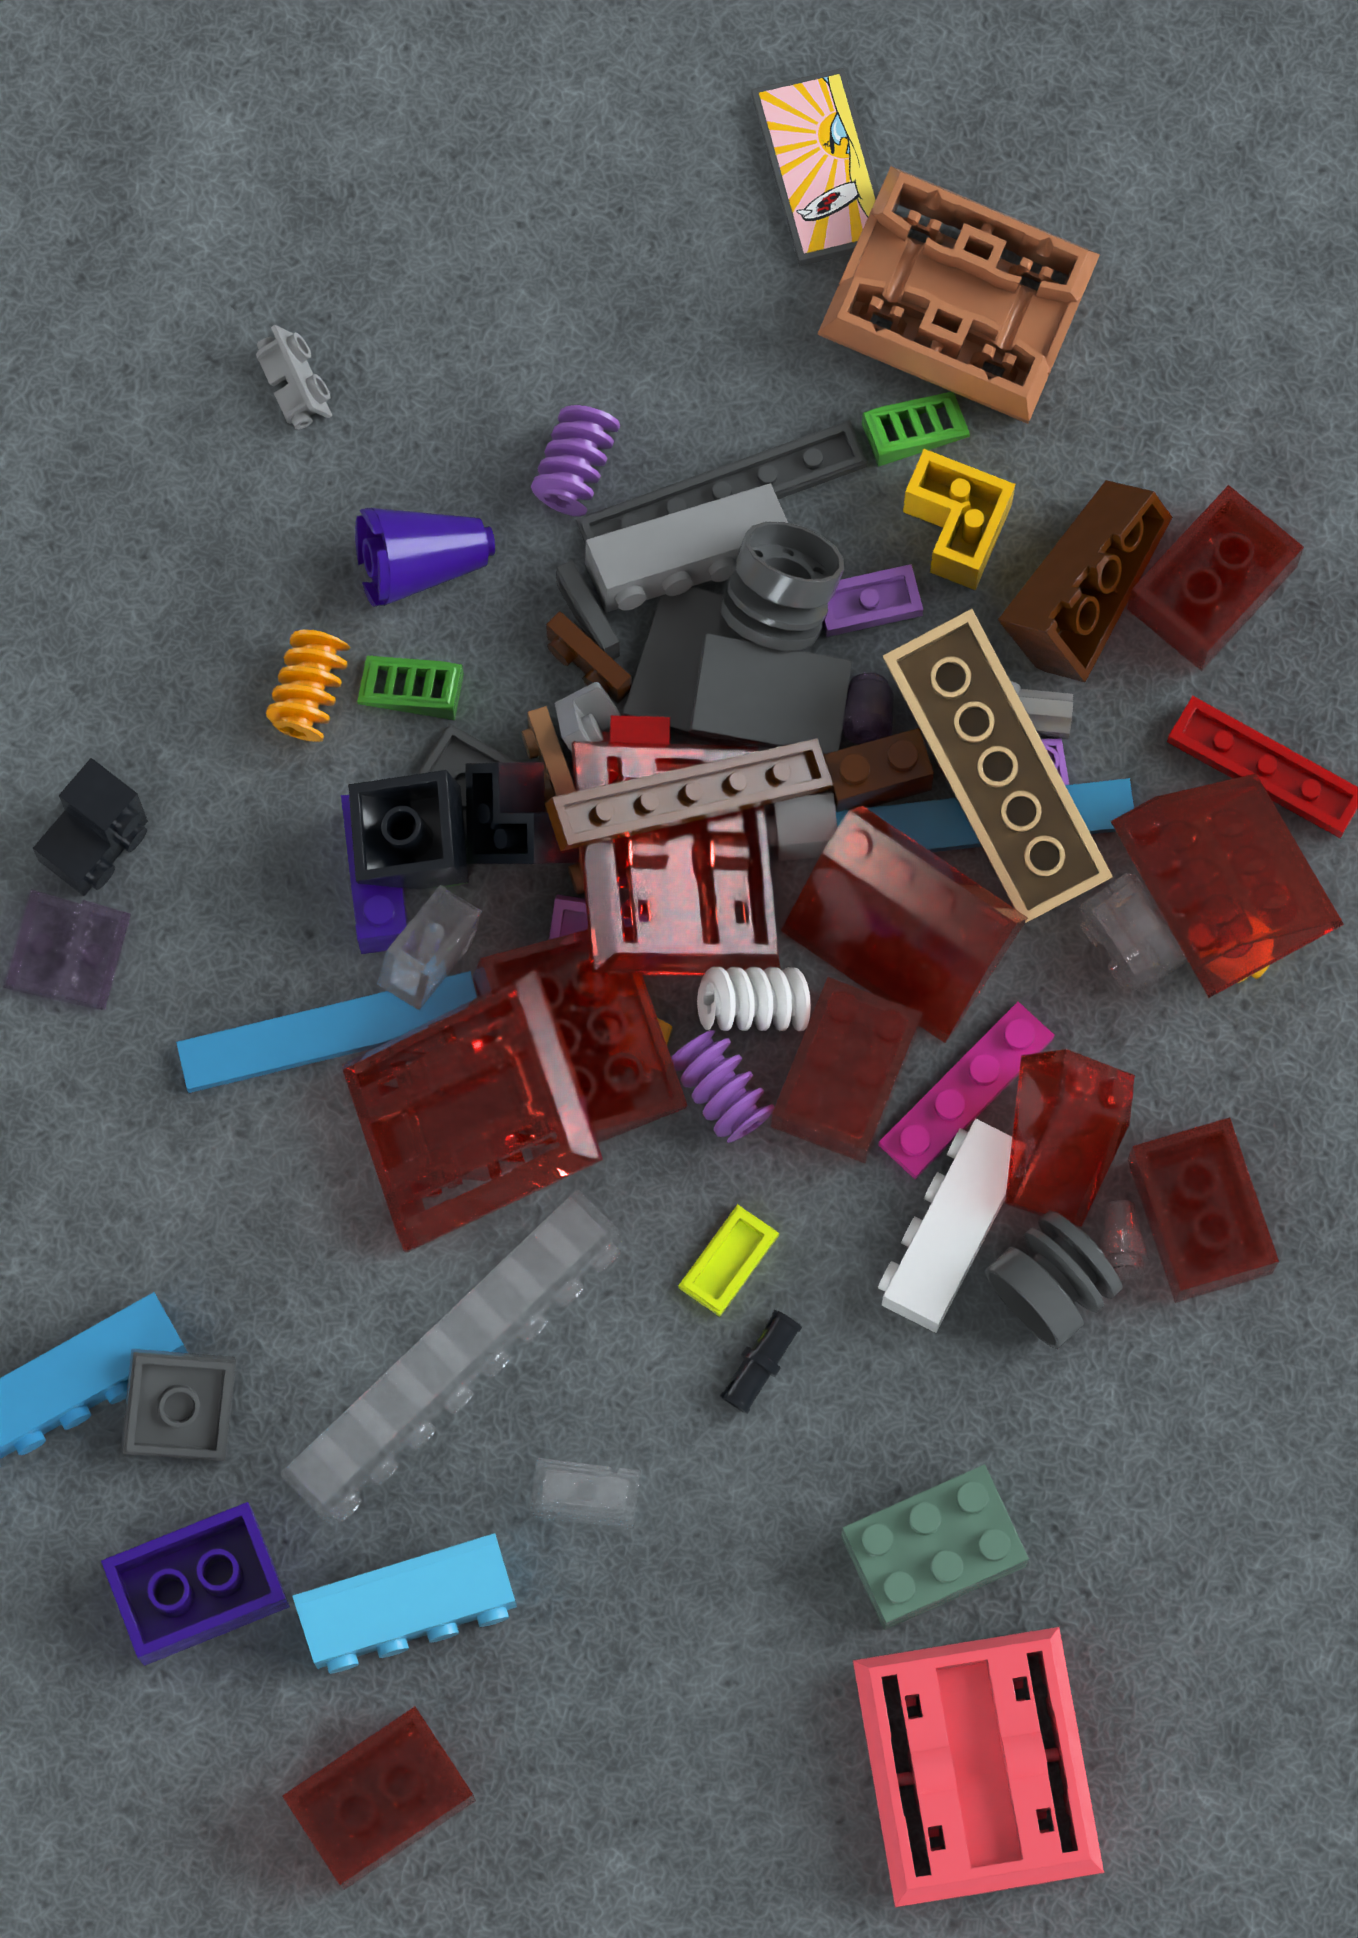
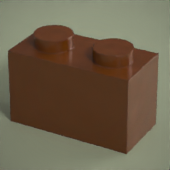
(880, 771)

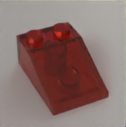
(1065, 1132)

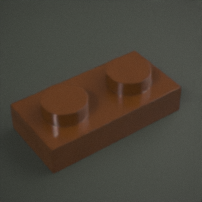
(573, 645)

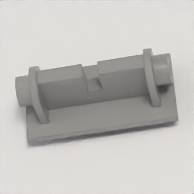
(305, 391)

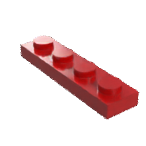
(1285, 774)

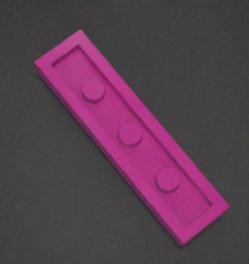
(965, 1090)

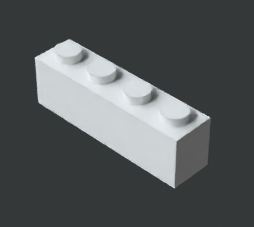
(952, 1229)

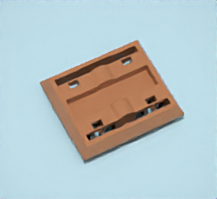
(957, 297)

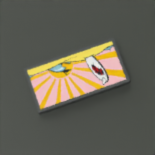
(818, 162)

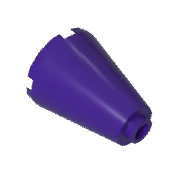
(417, 550)

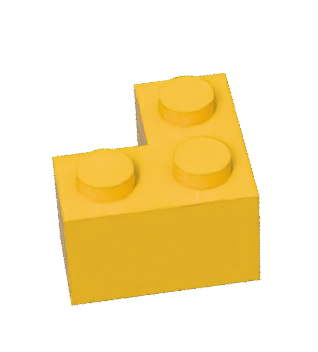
(968, 508)

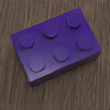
(195, 1584)

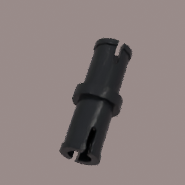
(761, 1361)

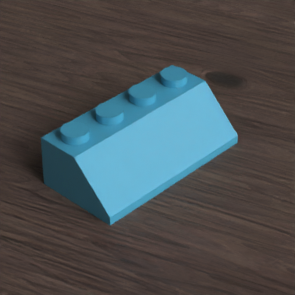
(405, 1603)

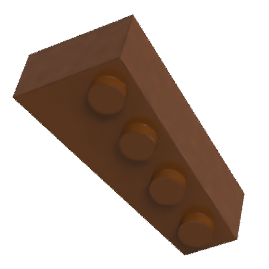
(1086, 581)

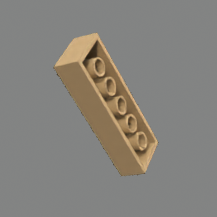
(997, 766)

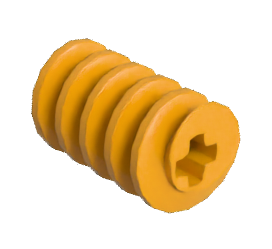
(305, 683)

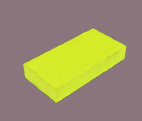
(728, 1260)

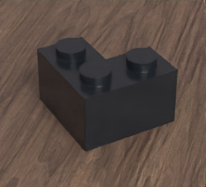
(509, 816)
(94, 829)

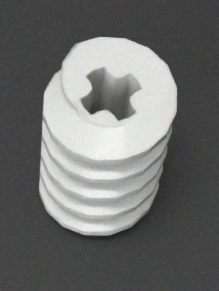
(755, 994)

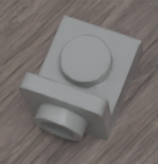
(585, 714)

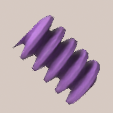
(570, 458)
(720, 1086)

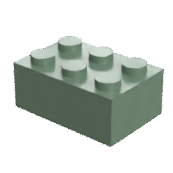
(934, 1547)

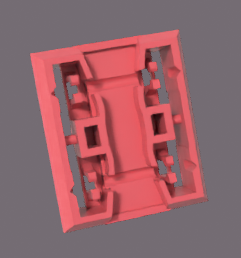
(978, 1767)

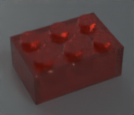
(1214, 577)
(846, 1070)
(1202, 1210)
(379, 1798)

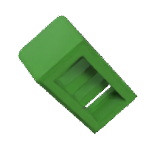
(904, 447)
(426, 705)

